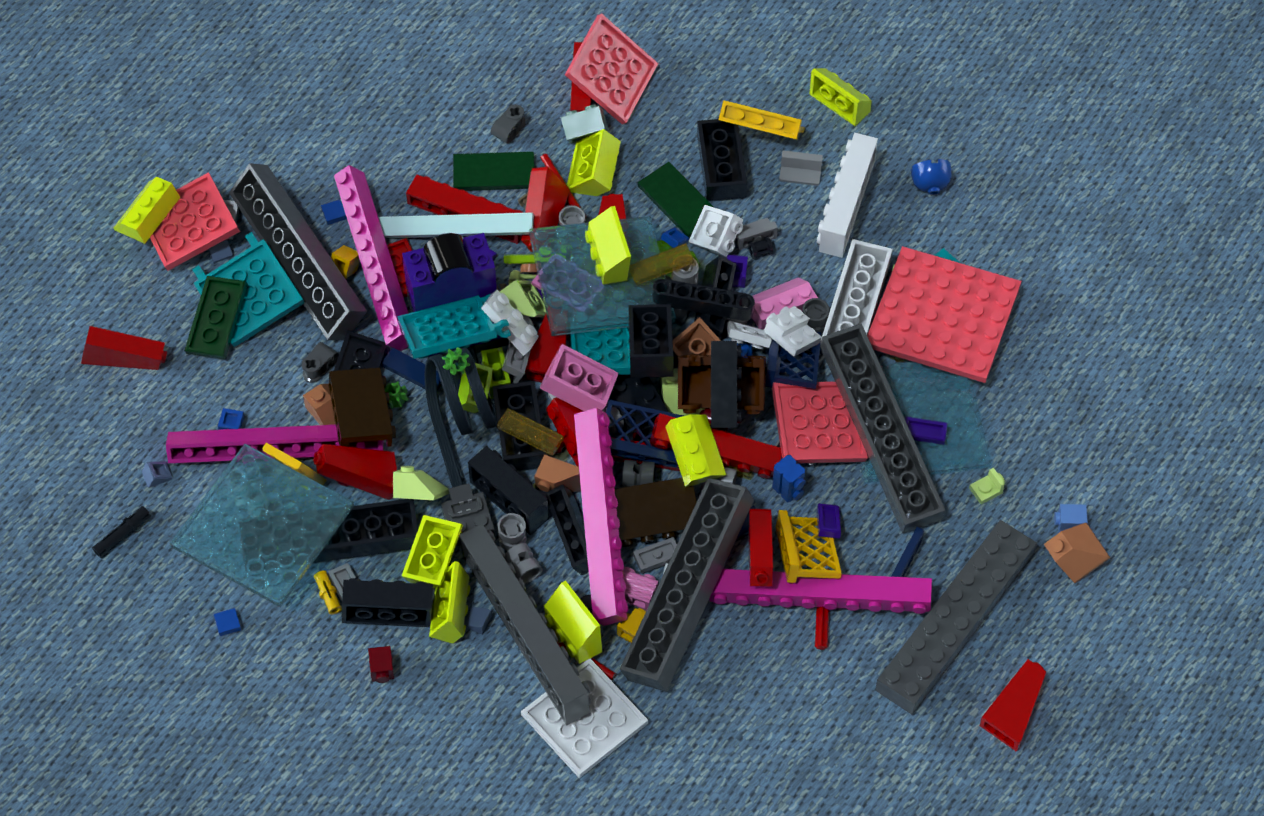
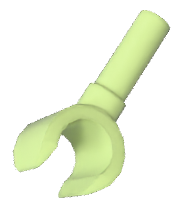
(516, 275)

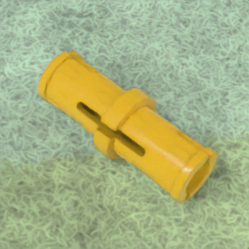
(332, 603)

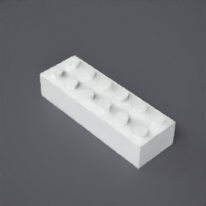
(847, 194)
(859, 287)

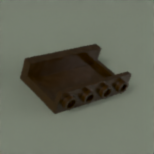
(361, 406)
(653, 510)

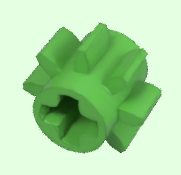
(455, 355)
(397, 394)

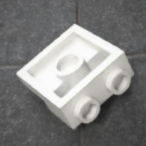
(716, 230)
(791, 330)

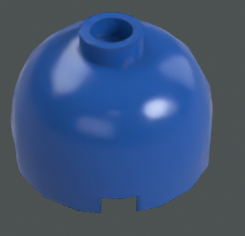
(931, 176)

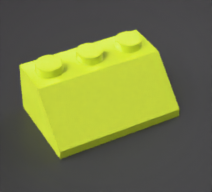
(839, 95)
(594, 164)
(148, 210)
(608, 247)
(695, 449)
(432, 551)
(450, 605)
(573, 624)

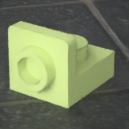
(988, 486)

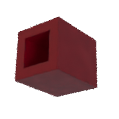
(381, 664)

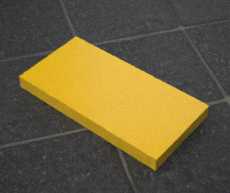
(293, 463)

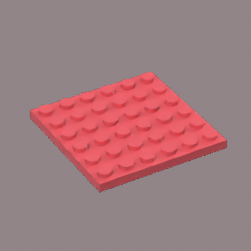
(943, 314)

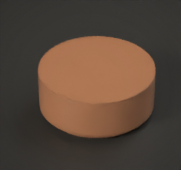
(528, 268)

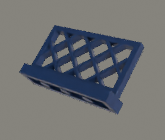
(776, 366)
(637, 450)

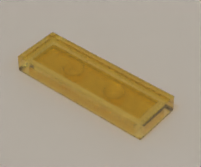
(661, 264)
(530, 431)

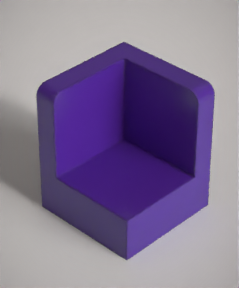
(740, 271)

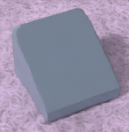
(220, 251)
(156, 473)
(478, 619)

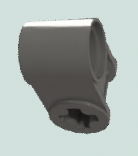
(509, 124)
(318, 362)

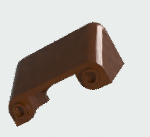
(695, 383)

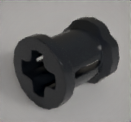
(760, 247)

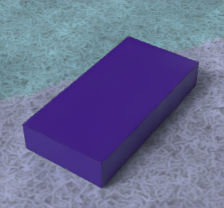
(927, 430)
(828, 520)

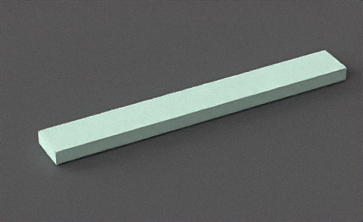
(460, 224)

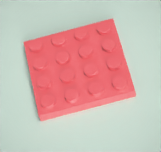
(611, 69)
(194, 223)
(816, 424)

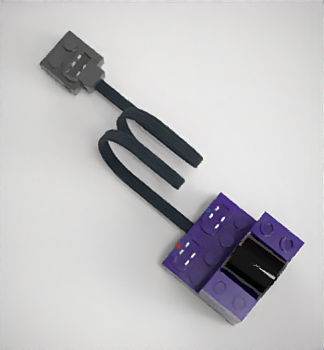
(435, 275)

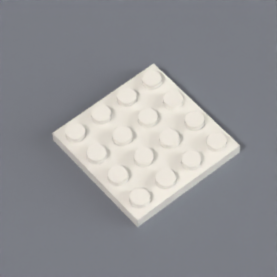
(596, 735)

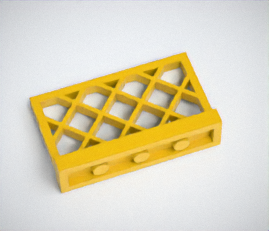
(761, 120)
(791, 547)

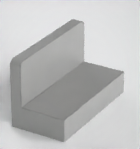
(800, 168)
(755, 232)
(515, 363)

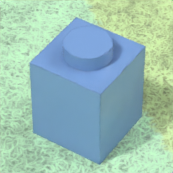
(1070, 516)

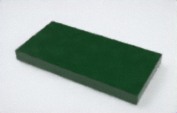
(492, 171)
(674, 197)
(216, 317)

